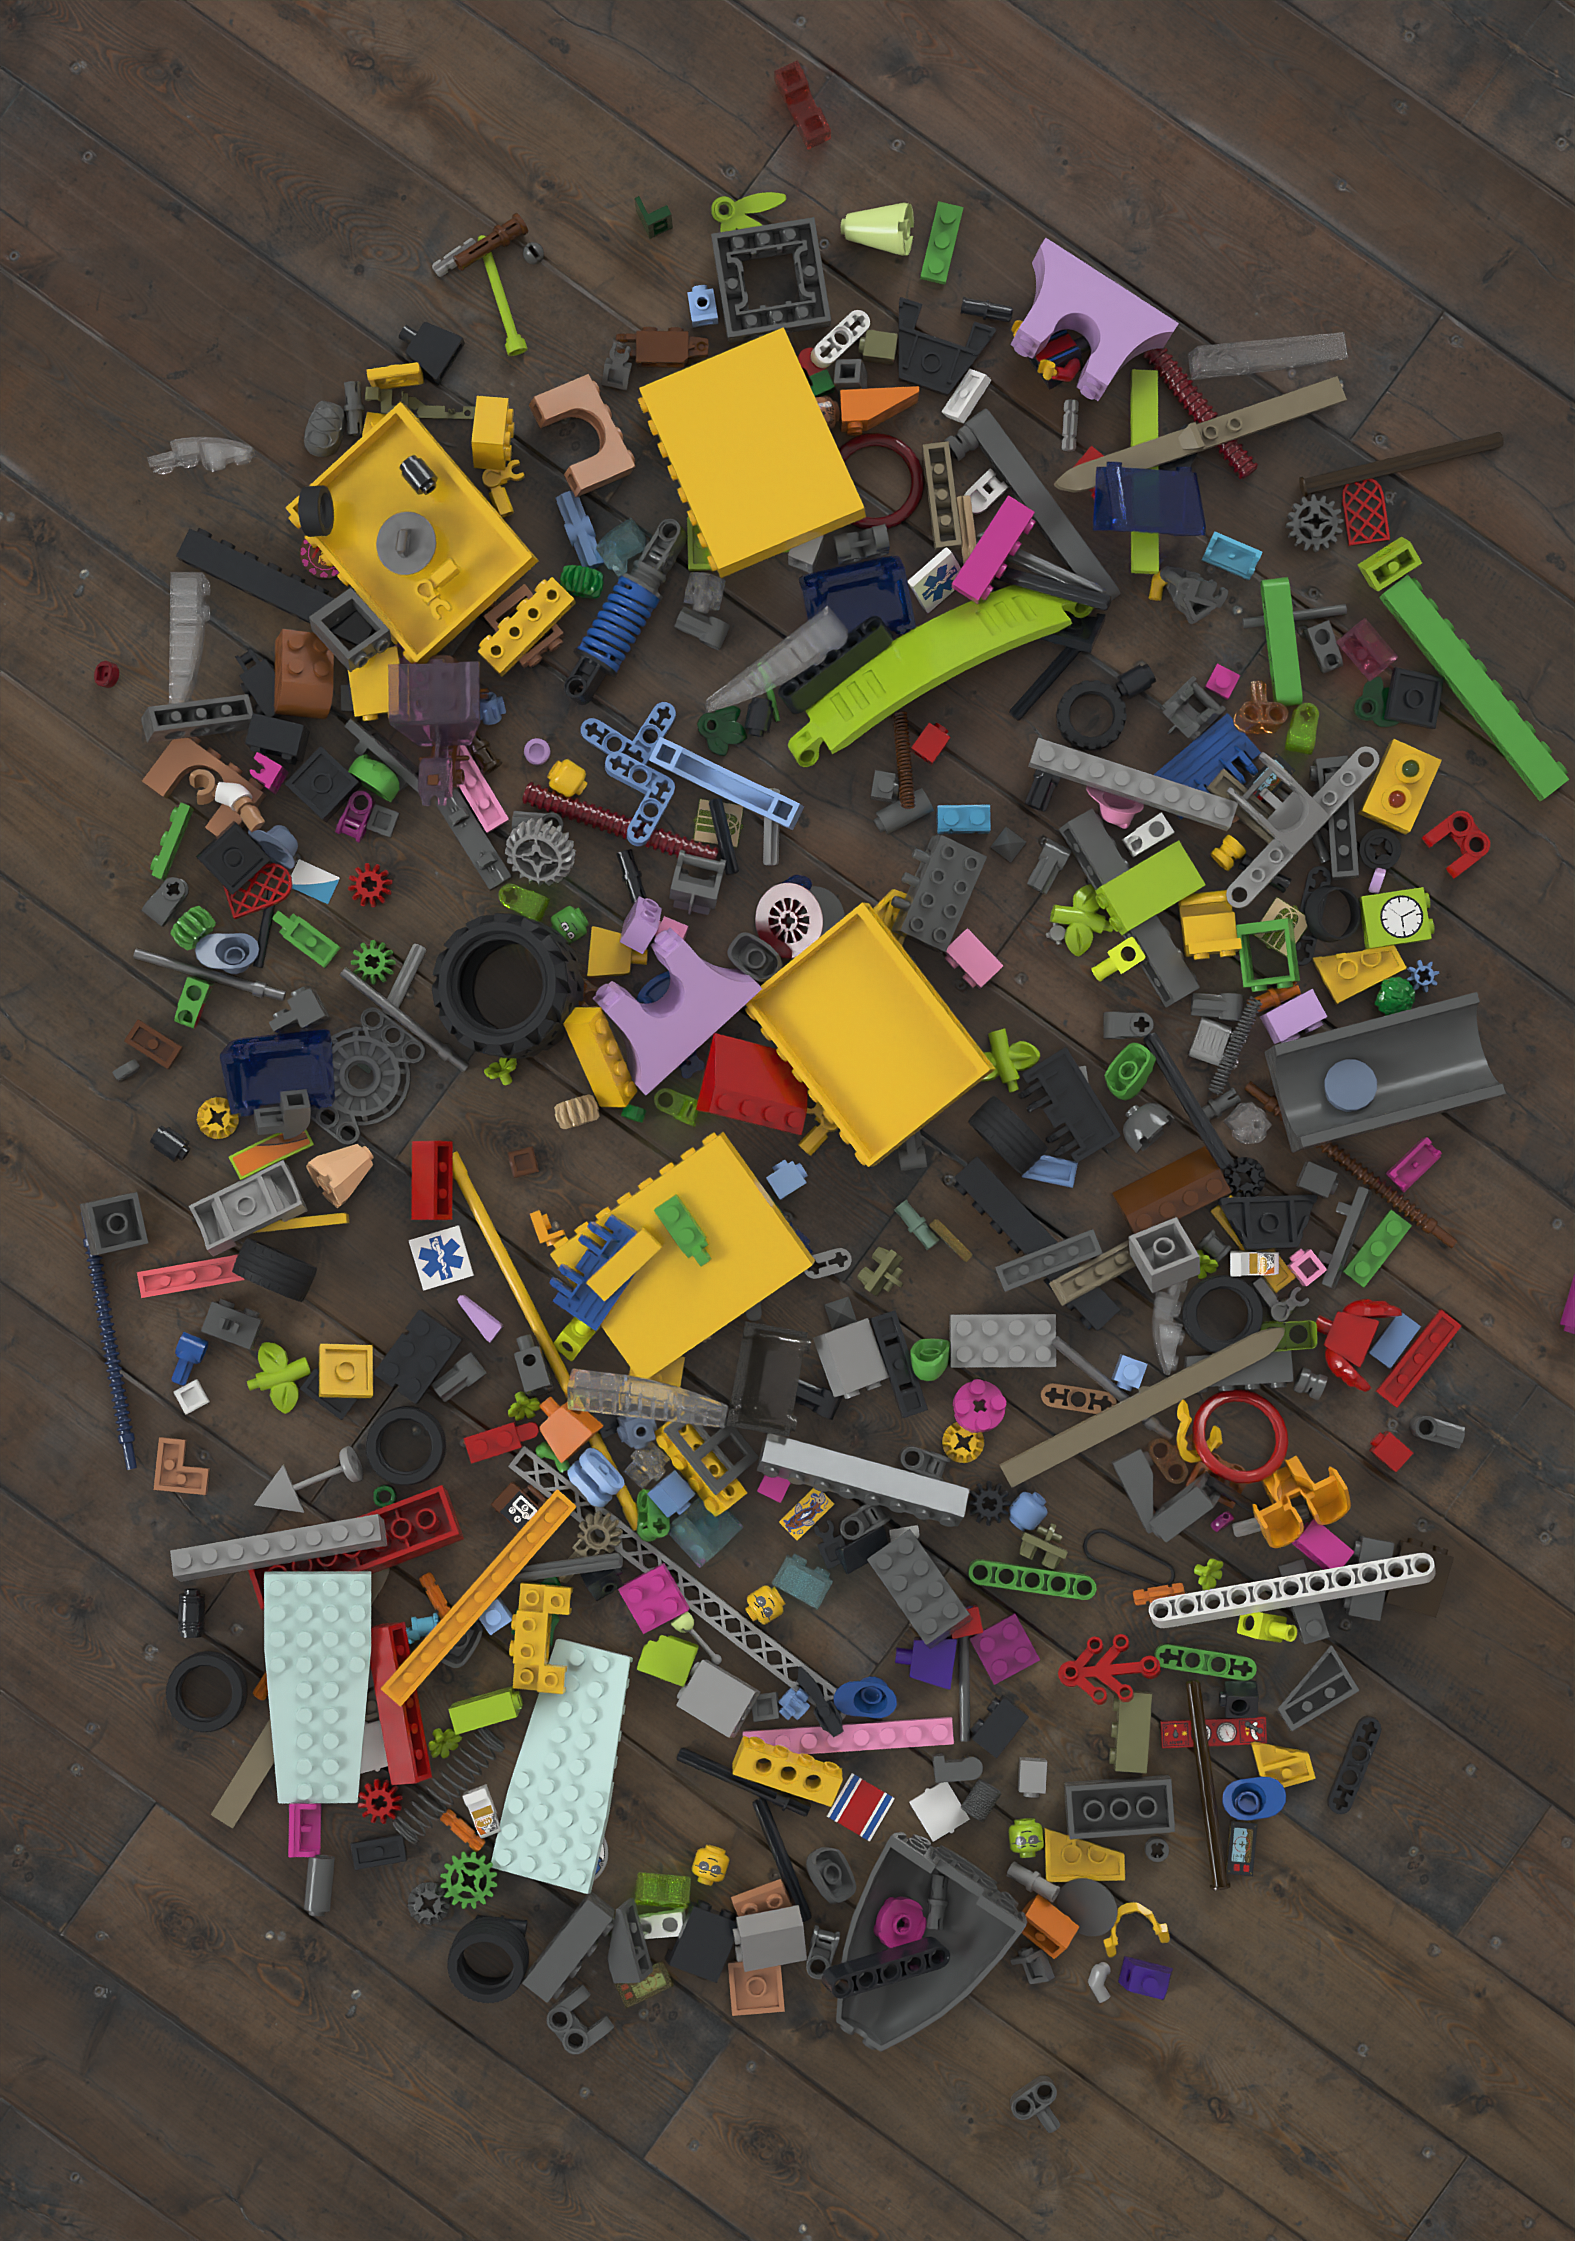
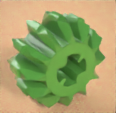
(192, 927)
(376, 953)

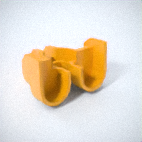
(1325, 1500)

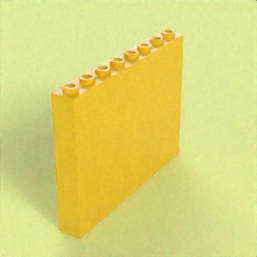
(751, 453)
(467, 528)
(868, 1035)
(673, 1298)

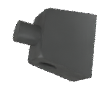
(535, 1378)

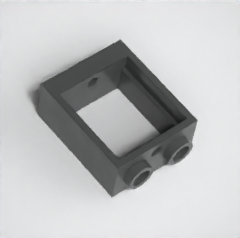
(337, 611)
(1184, 1508)

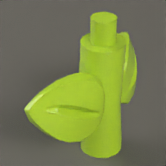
(1081, 920)
(1010, 1059)
(279, 1376)

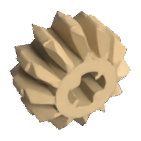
(576, 1111)

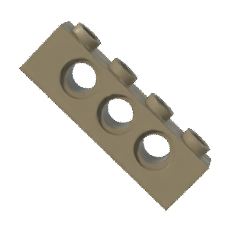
(941, 496)

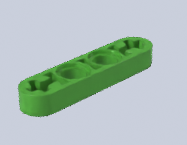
(1206, 1658)

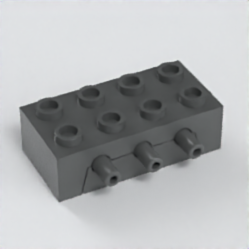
(937, 892)

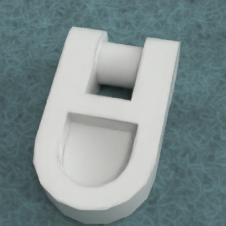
(980, 498)

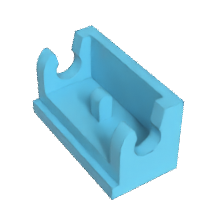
(1231, 555)

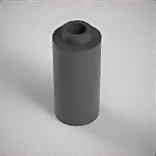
(895, 817)
(319, 1884)

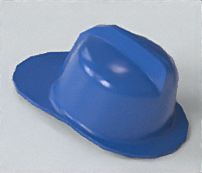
(865, 1698)
(1254, 1798)

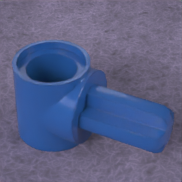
(190, 1351)

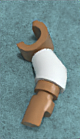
(229, 794)

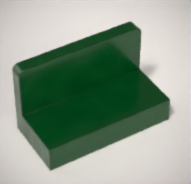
(656, 221)

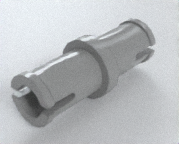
(1033, 1881)

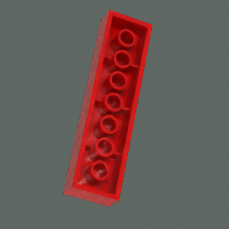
(411, 1529)

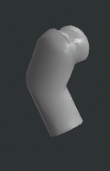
(1097, 1979)

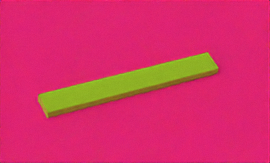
(1143, 429)

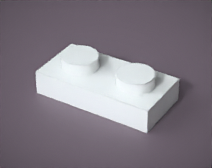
(966, 396)

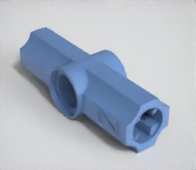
(579, 530)

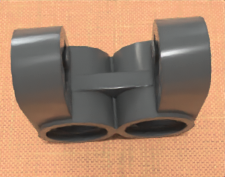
(862, 545)
(573, 2024)

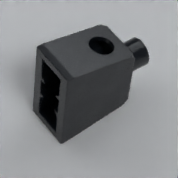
(432, 349)

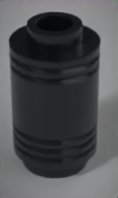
(191, 1613)

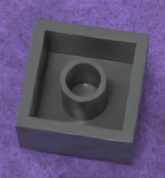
(114, 1223)

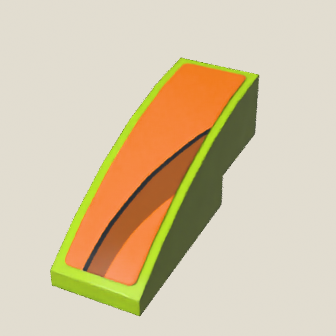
(268, 1152)

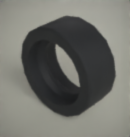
(316, 511)

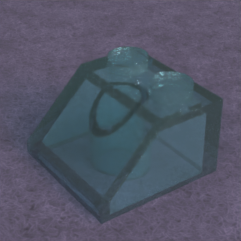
(702, 1533)

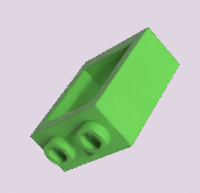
(1244, 931)

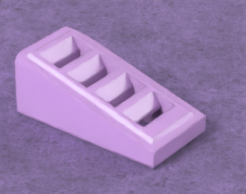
(483, 1320)

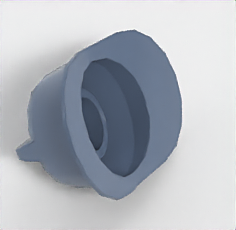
(277, 845)
(227, 951)

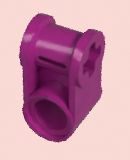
(355, 817)

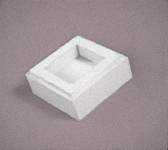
(191, 1396)

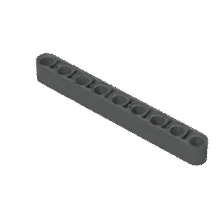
(1033, 494)

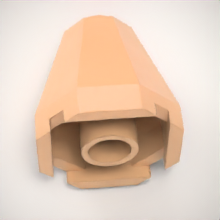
(340, 1172)

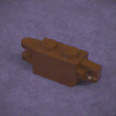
(664, 348)

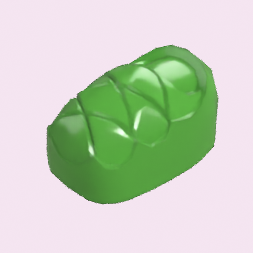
(375, 777)
(1129, 1071)
(930, 1358)

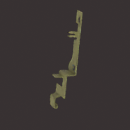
(424, 411)

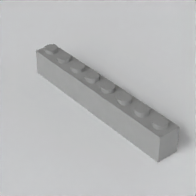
(1133, 784)
(278, 1548)

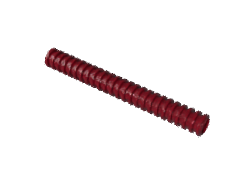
(1198, 407)
(611, 822)

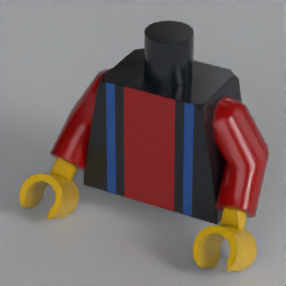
(1060, 357)

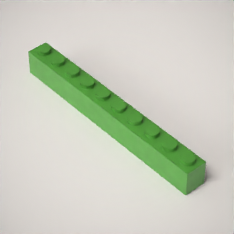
(1474, 688)

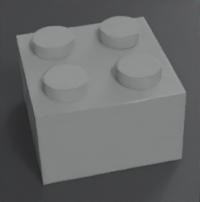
(1164, 1255)

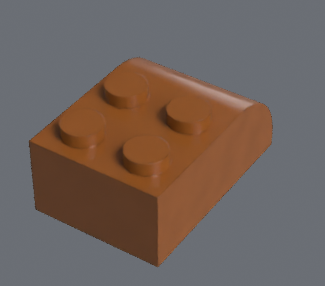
(303, 675)

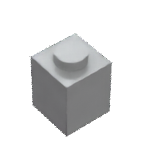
(1032, 1776)

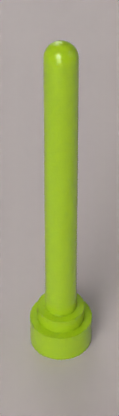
(515, 344)

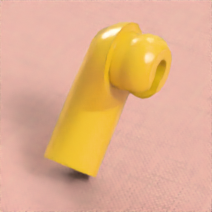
(1156, 587)

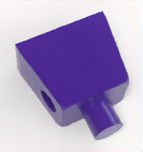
(928, 1664)
(1145, 1978)

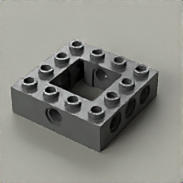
(762, 242)

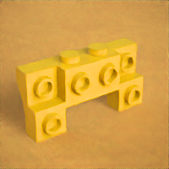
(532, 1637)

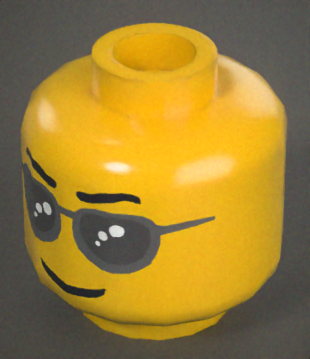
(765, 1604)
(710, 1864)

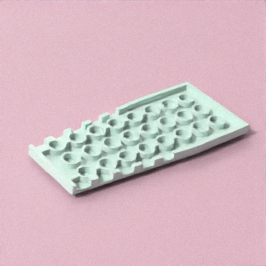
(317, 1680)
(565, 1772)

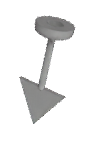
(282, 1493)

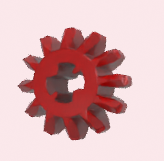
(376, 878)
(374, 1793)

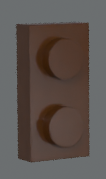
(153, 1044)

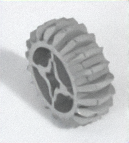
(548, 847)

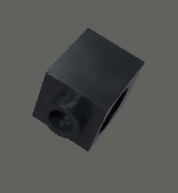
(1239, 1699)

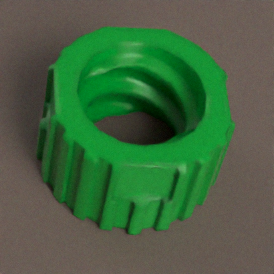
(634, 1113)
(390, 1489)

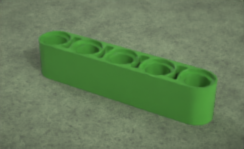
(1281, 641)
(1043, 1585)

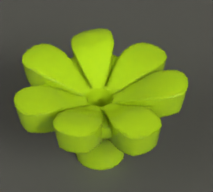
(501, 1070)
(1206, 1264)
(523, 1407)
(1209, 1573)
(443, 1742)

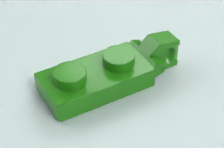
(307, 938)
(683, 1229)

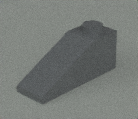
(1137, 1481)
(1307, 1617)
(628, 1949)

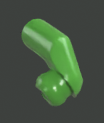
(544, 1450)

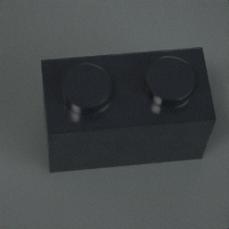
(998, 1726)

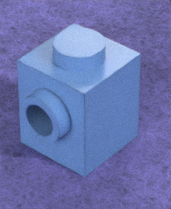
(672, 1494)

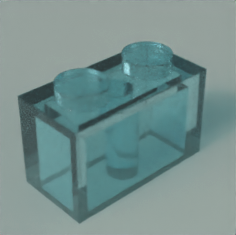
(802, 1580)

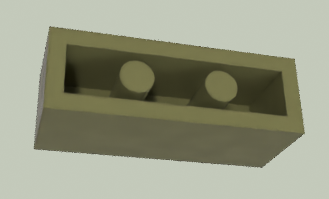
(1131, 1732)

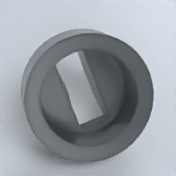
(529, 257)

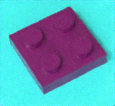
(1004, 1648)

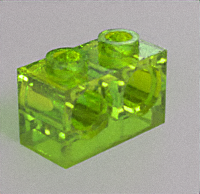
(662, 1890)

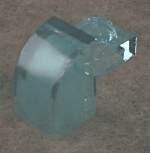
(620, 545)

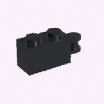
(259, 683)

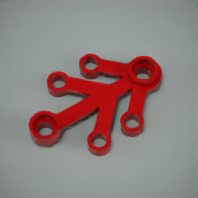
(1105, 1670)

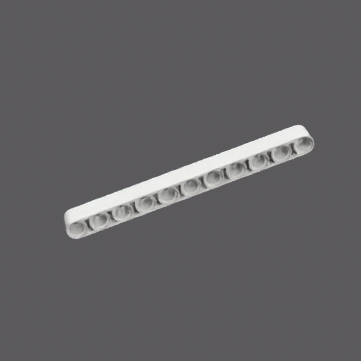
(1304, 1595)

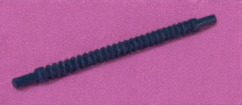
(125, 1438)

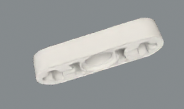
(838, 349)

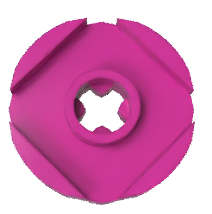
(993, 1403)
(891, 1913)

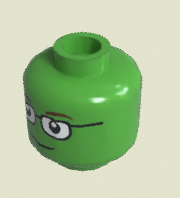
(570, 923)

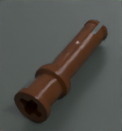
(499, 237)

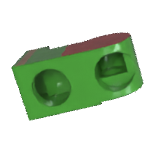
(192, 1001)

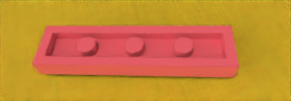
(187, 1276)

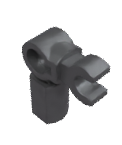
(1277, 1310)

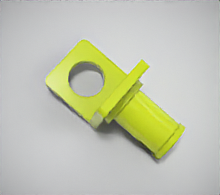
(1117, 960)
(575, 1334)
(1267, 1627)

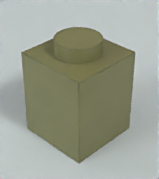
(878, 347)

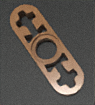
(1072, 1389)

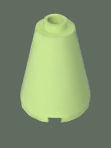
(881, 228)

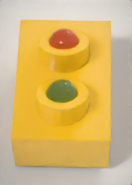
(1399, 786)

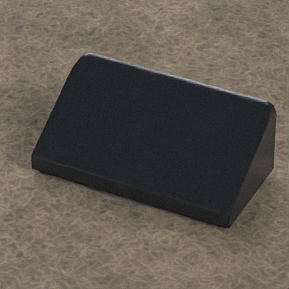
(858, 1551)

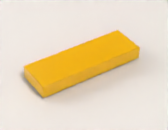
(624, 1264)

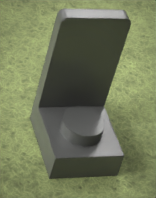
(1329, 764)

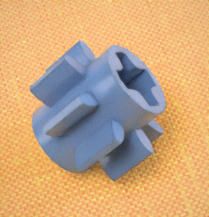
(492, 709)
(1414, 978)
(794, 1703)

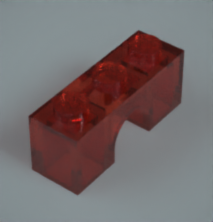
(800, 103)

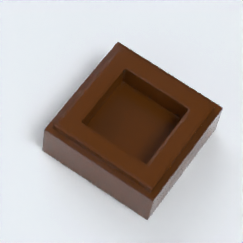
(523, 1162)

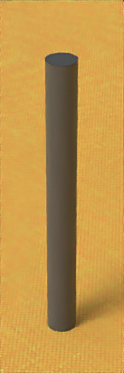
(1300, 615)
(964, 1688)

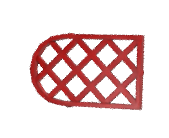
(1366, 522)
(254, 908)

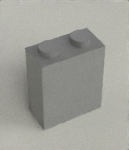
(851, 1359)
(717, 1698)
(770, 1938)

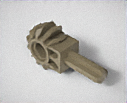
(589, 1543)

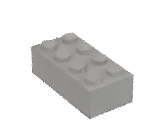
(1002, 1340)

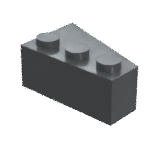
(1318, 1691)

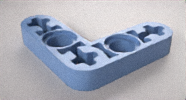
(638, 743)
(648, 788)

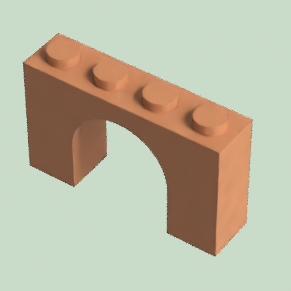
(583, 400)
(186, 755)

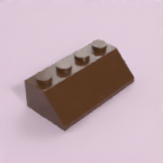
(1172, 1191)

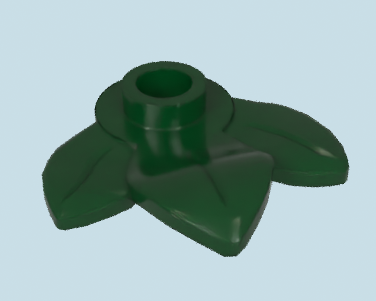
(1376, 697)
(725, 731)

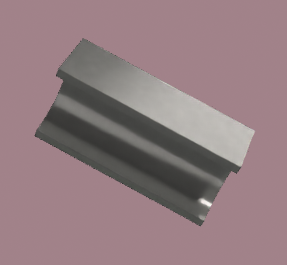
(1422, 1062)

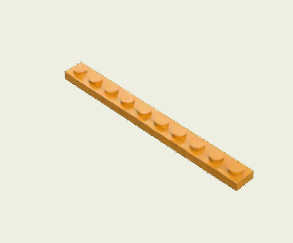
(478, 1597)

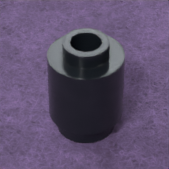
(418, 475)
(1135, 681)
(759, 717)
(170, 1143)

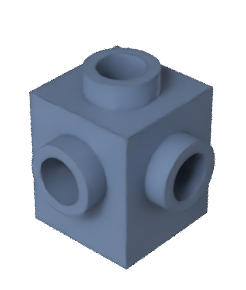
(628, 1434)

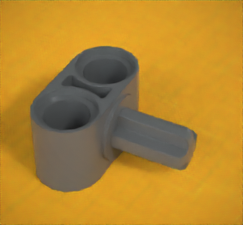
(1038, 2103)

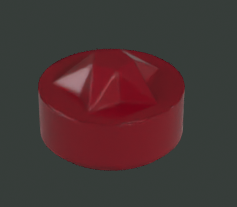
(106, 674)

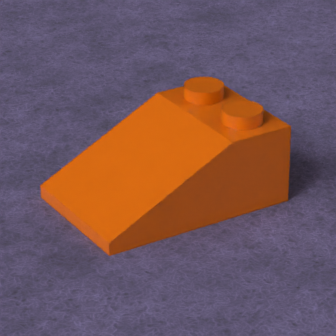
(869, 407)

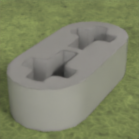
(829, 1269)

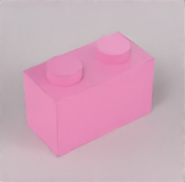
(972, 959)

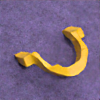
(1192, 1456)
(1128, 1908)

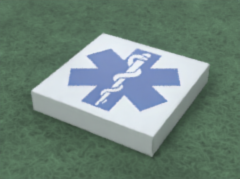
(935, 580)
(441, 1257)

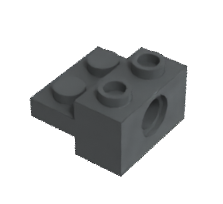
(306, 1011)

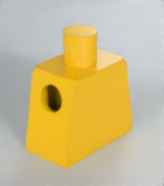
(610, 956)

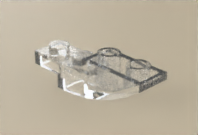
(211, 450)
(1165, 1331)

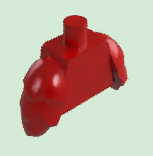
(1351, 1337)

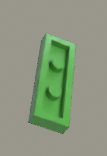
(941, 243)
(171, 841)
(1376, 1248)

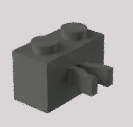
(232, 1324)

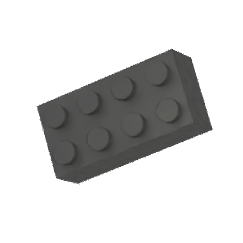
(920, 1589)
(1119, 1807)
(568, 1947)

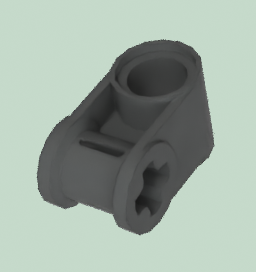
(162, 904)
(1121, 1025)
(926, 1462)
(865, 1520)
(821, 1949)

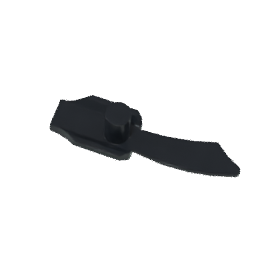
(826, 1711)

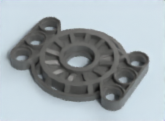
(383, 1060)

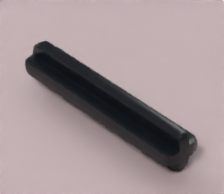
(723, 836)

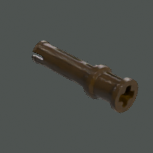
(483, 754)

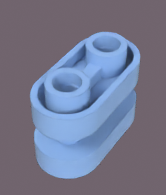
(595, 1477)

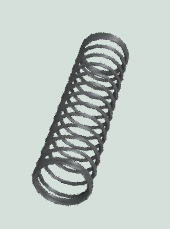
(401, 1825)

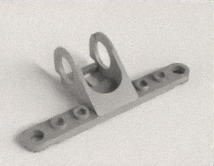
(1295, 819)

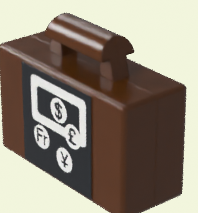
(517, 1505)

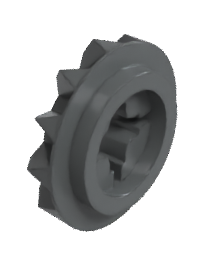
(428, 1890)

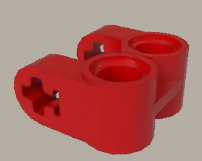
(1461, 838)

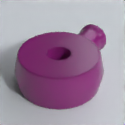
(1222, 1521)

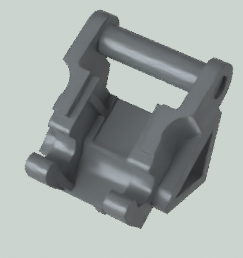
(1192, 593)
(1185, 716)
(695, 893)

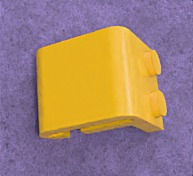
(1208, 925)

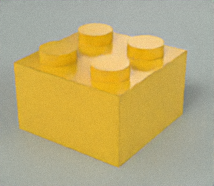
(492, 433)

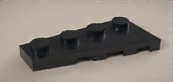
(1080, 634)

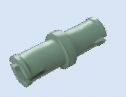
(916, 1224)

